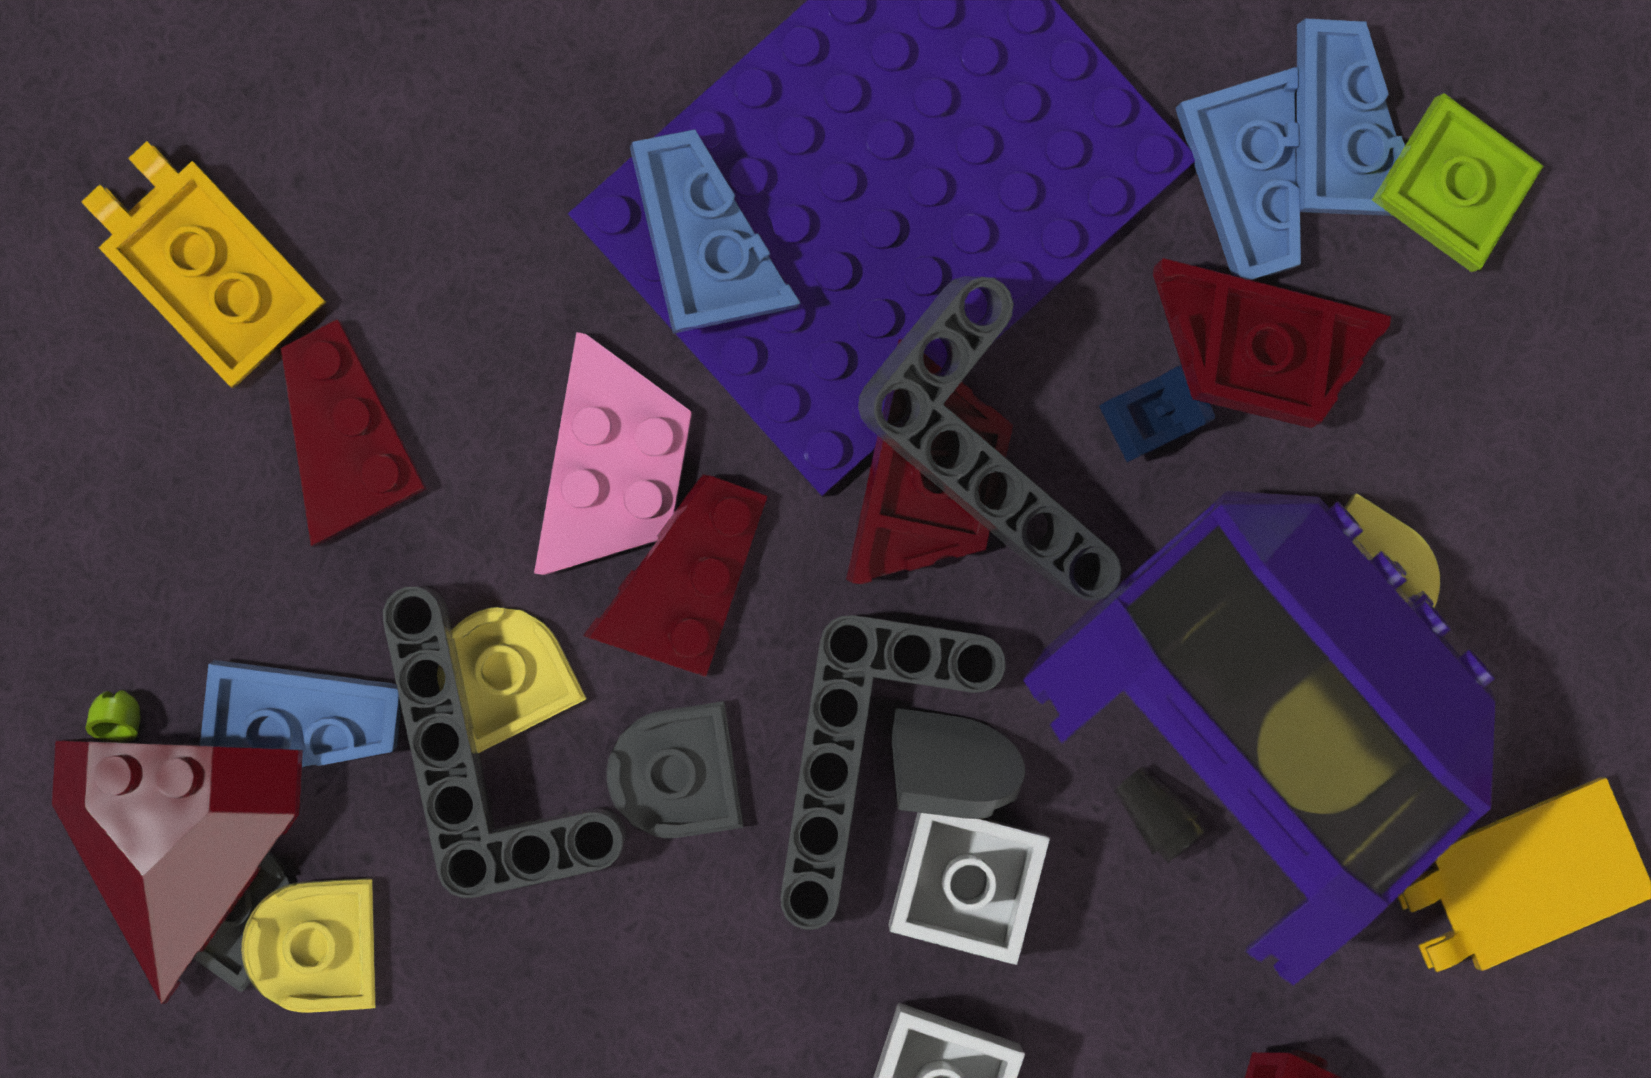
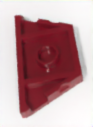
(1262, 343)
(904, 514)

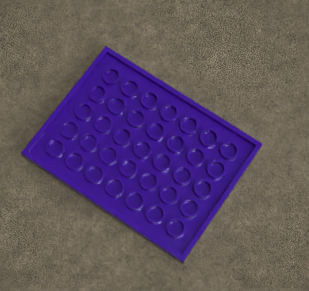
(878, 168)

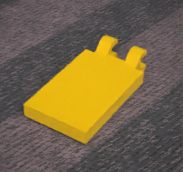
(204, 266)
(1531, 878)

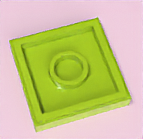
(1457, 183)

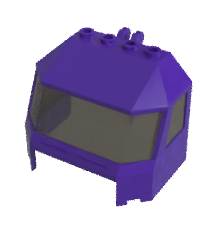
(1299, 699)

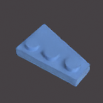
(1342, 119)
(701, 241)
(299, 710)

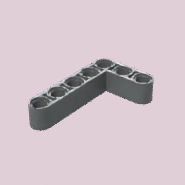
(972, 455)
(848, 740)
(465, 770)

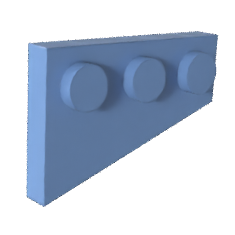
(1247, 169)

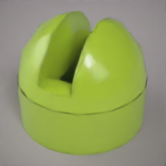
(114, 717)

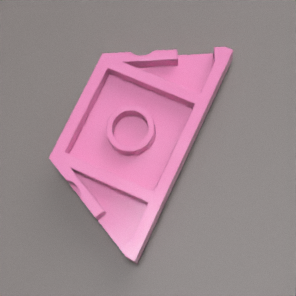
(612, 462)

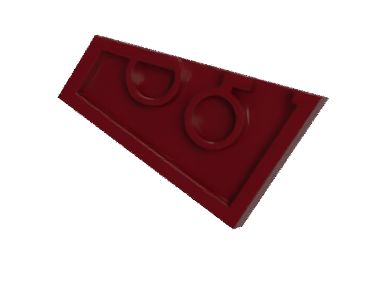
(343, 436)
(687, 581)

